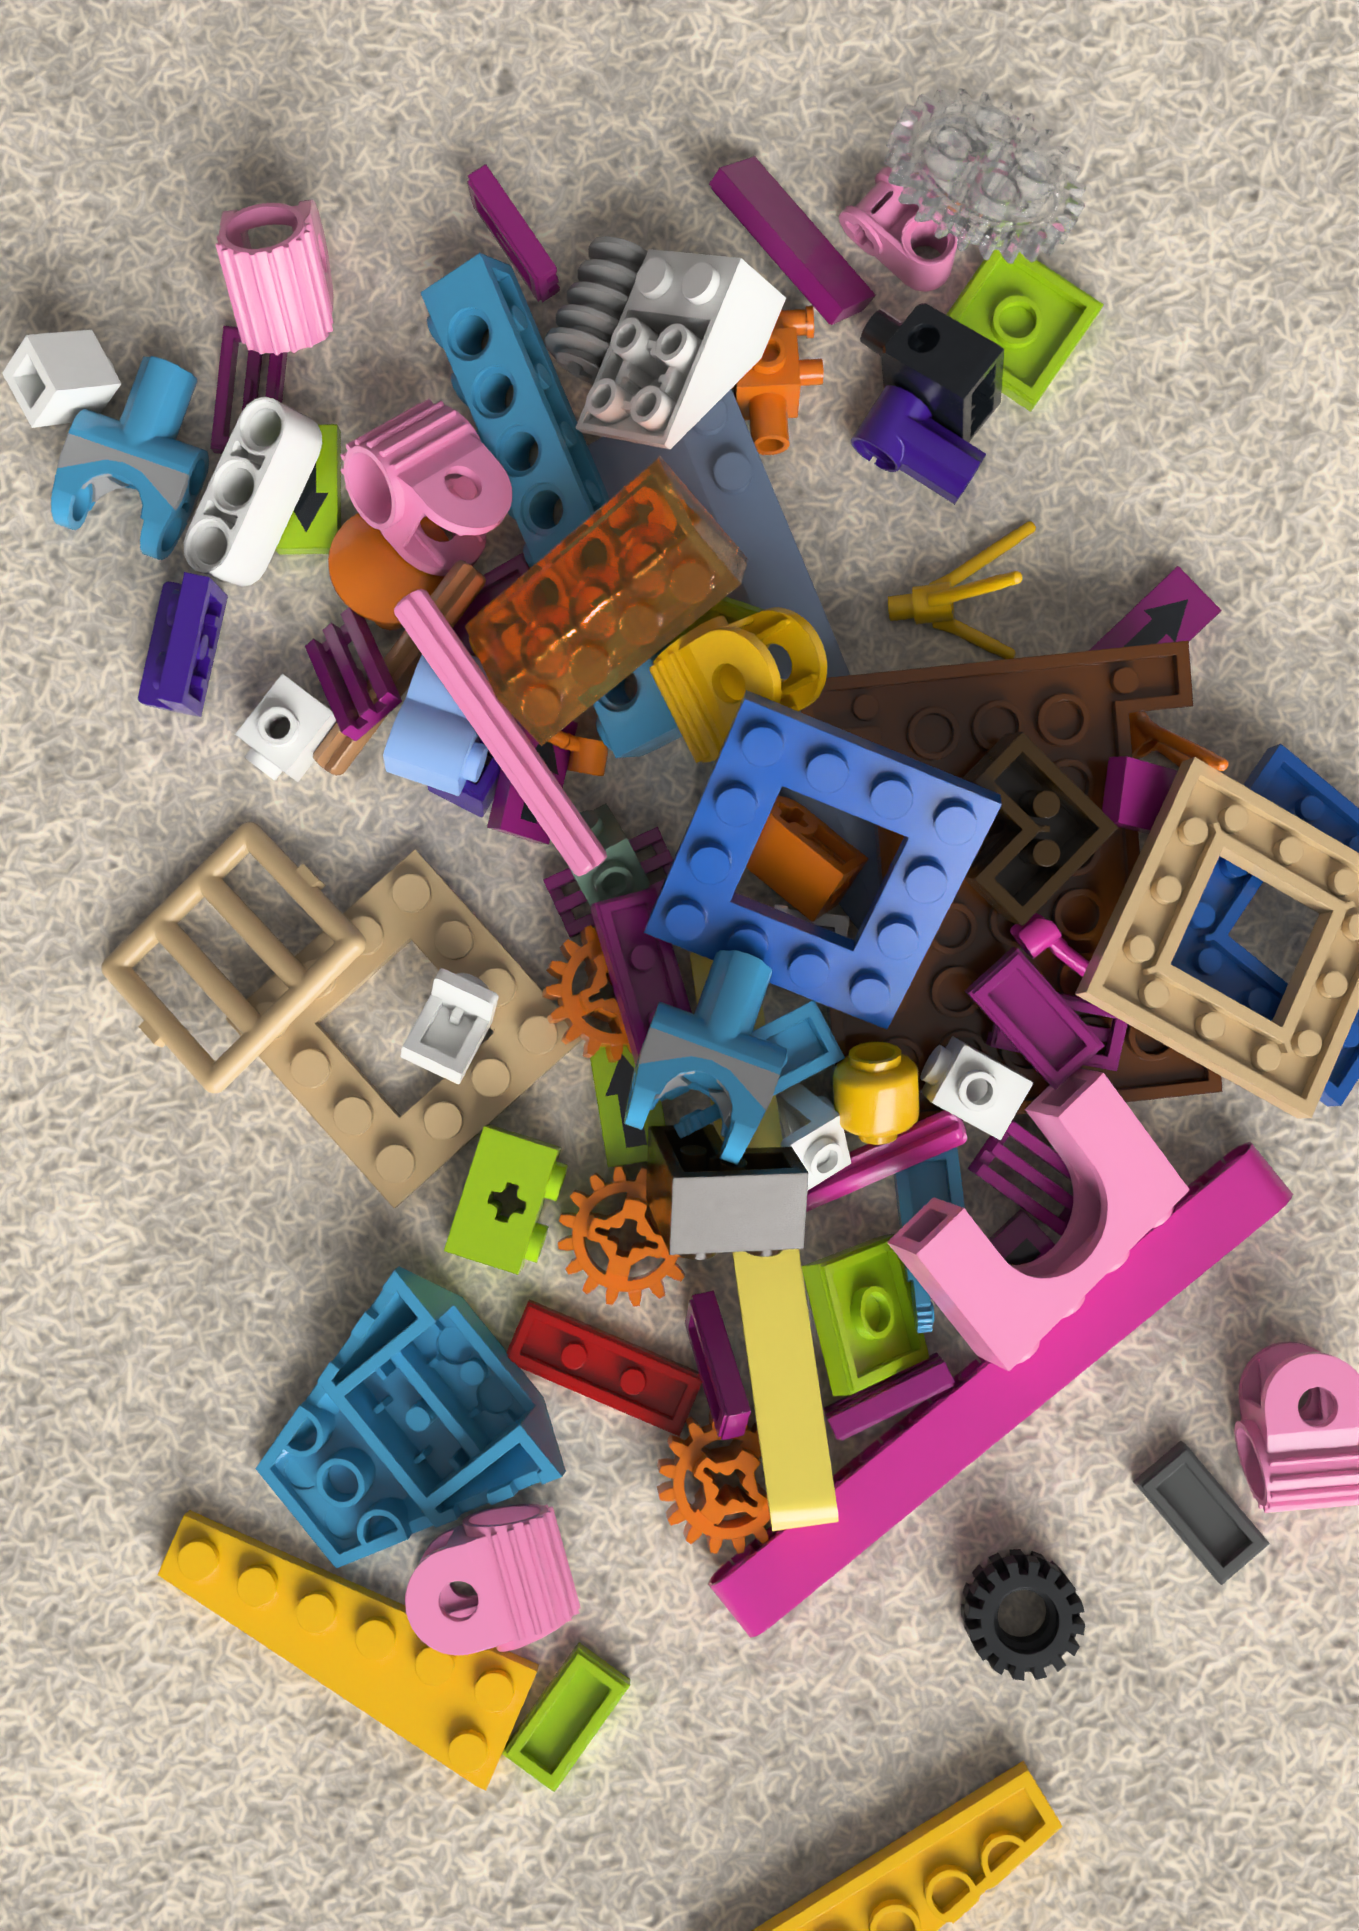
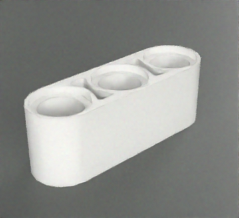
(252, 492)

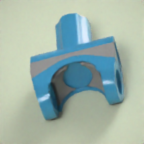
(138, 455)
(713, 1052)

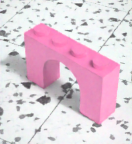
(1118, 1195)

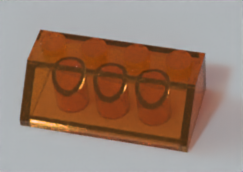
(604, 601)

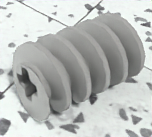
(594, 306)

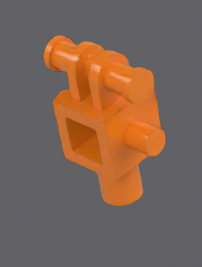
(772, 386)

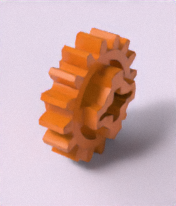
(576, 1007)
(620, 1262)
(711, 1503)

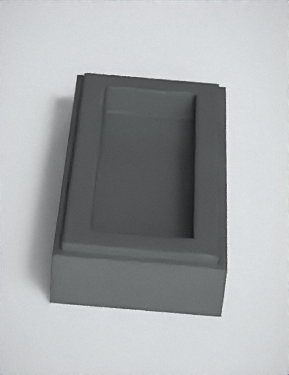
(1201, 1512)

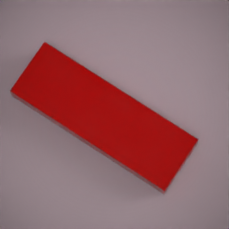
(604, 1367)

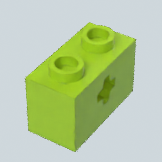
(478, 1226)

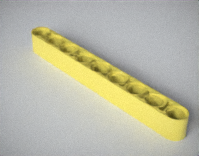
(781, 1360)

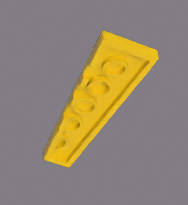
(355, 1645)
(936, 1867)

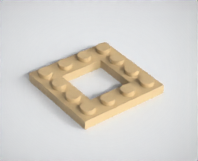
(1132, 968)
(408, 1149)

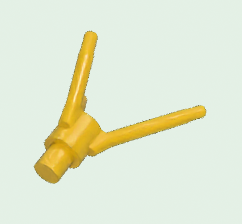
(936, 601)

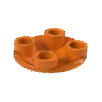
(371, 572)

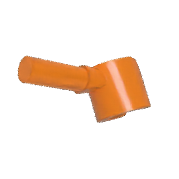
(586, 754)

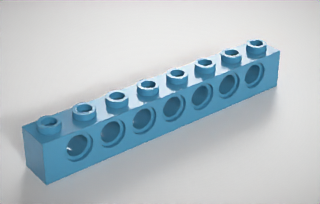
(461, 309)

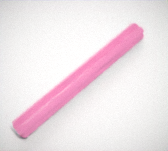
(500, 732)

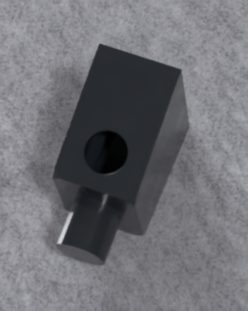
(940, 364)

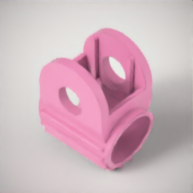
(282, 290)
(429, 467)
(1303, 1454)
(519, 1578)

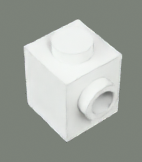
(60, 376)
(285, 730)
(974, 1086)

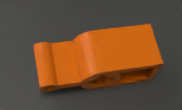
(804, 859)

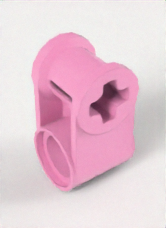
(891, 234)

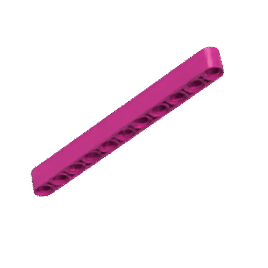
(989, 1402)

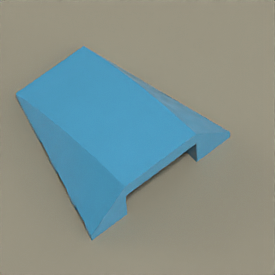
(410, 1426)

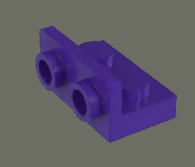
(183, 645)

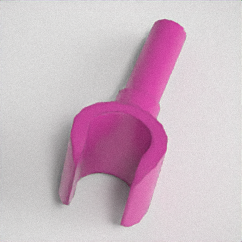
(1041, 934)

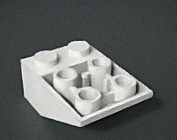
(679, 346)

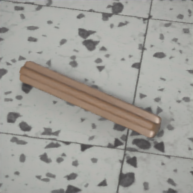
(452, 598)

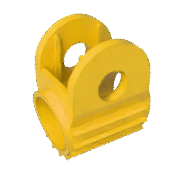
(716, 663)

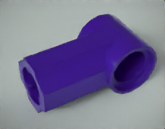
(907, 439)

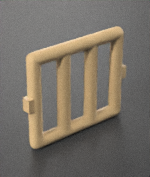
(303, 984)

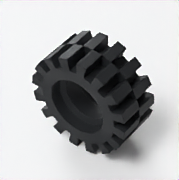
(1033, 1651)

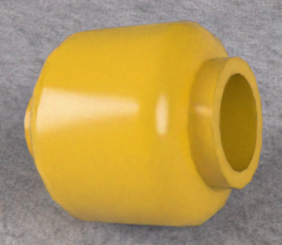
(876, 1092)

